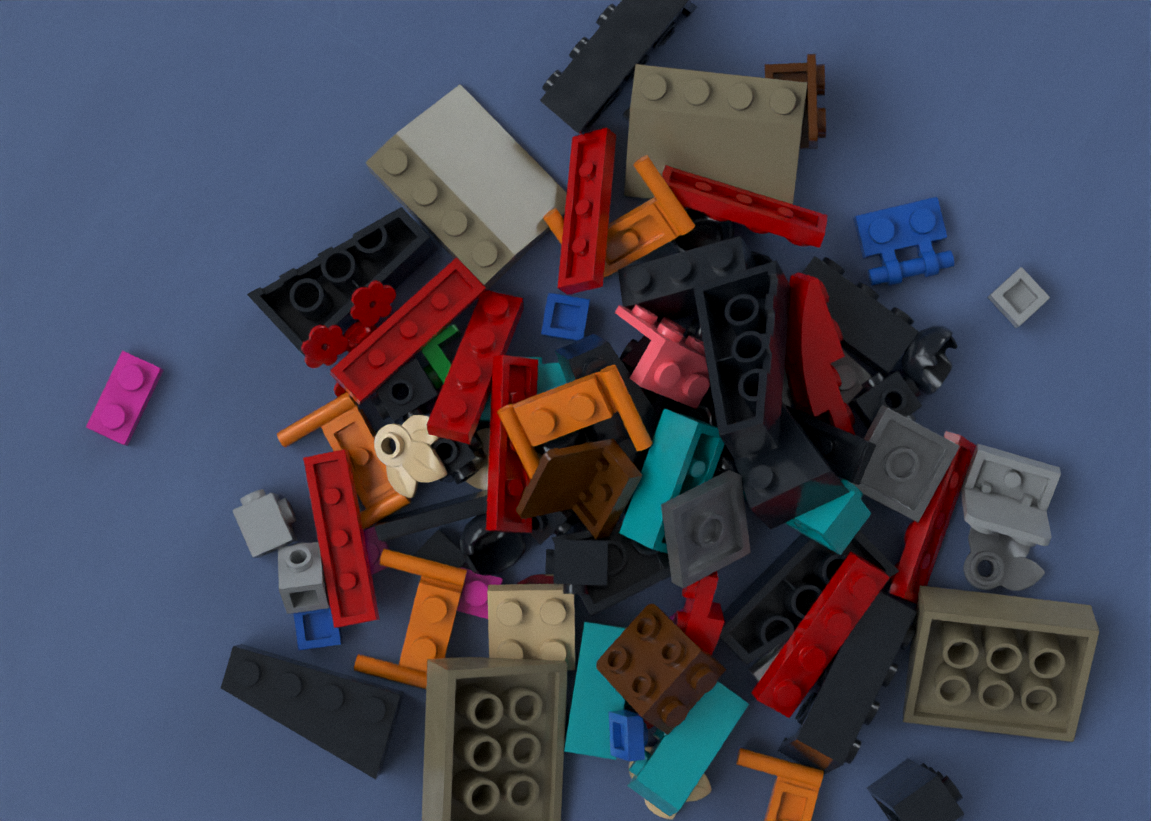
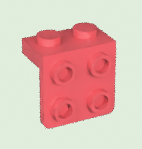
(671, 362)

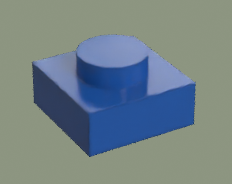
(565, 317)
(316, 629)
(627, 735)

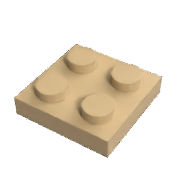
(531, 622)

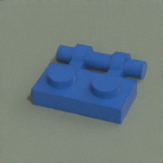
(902, 228)

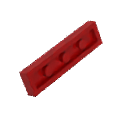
(751, 209)
(587, 211)
(407, 331)
(470, 374)
(512, 382)
(925, 537)
(341, 538)
(820, 635)

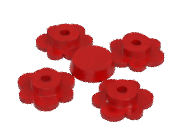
(327, 343)

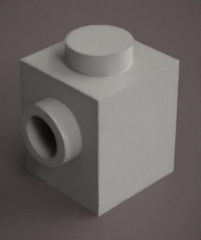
(265, 522)
(302, 578)

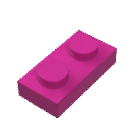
(124, 398)

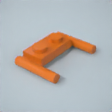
(641, 228)
(569, 410)
(350, 429)
(429, 621)
(793, 790)

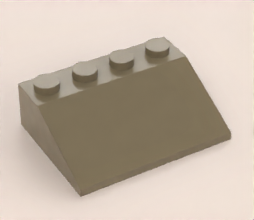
(717, 128)
(469, 185)
(999, 663)
(494, 739)

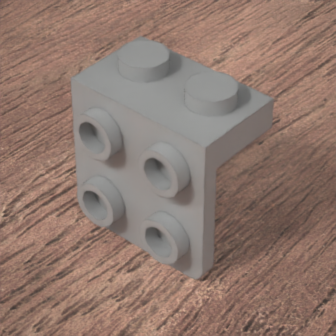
(1009, 495)

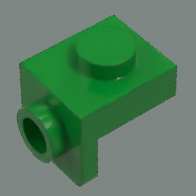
(439, 364)

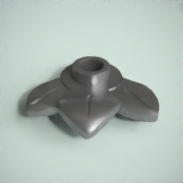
(1007, 562)

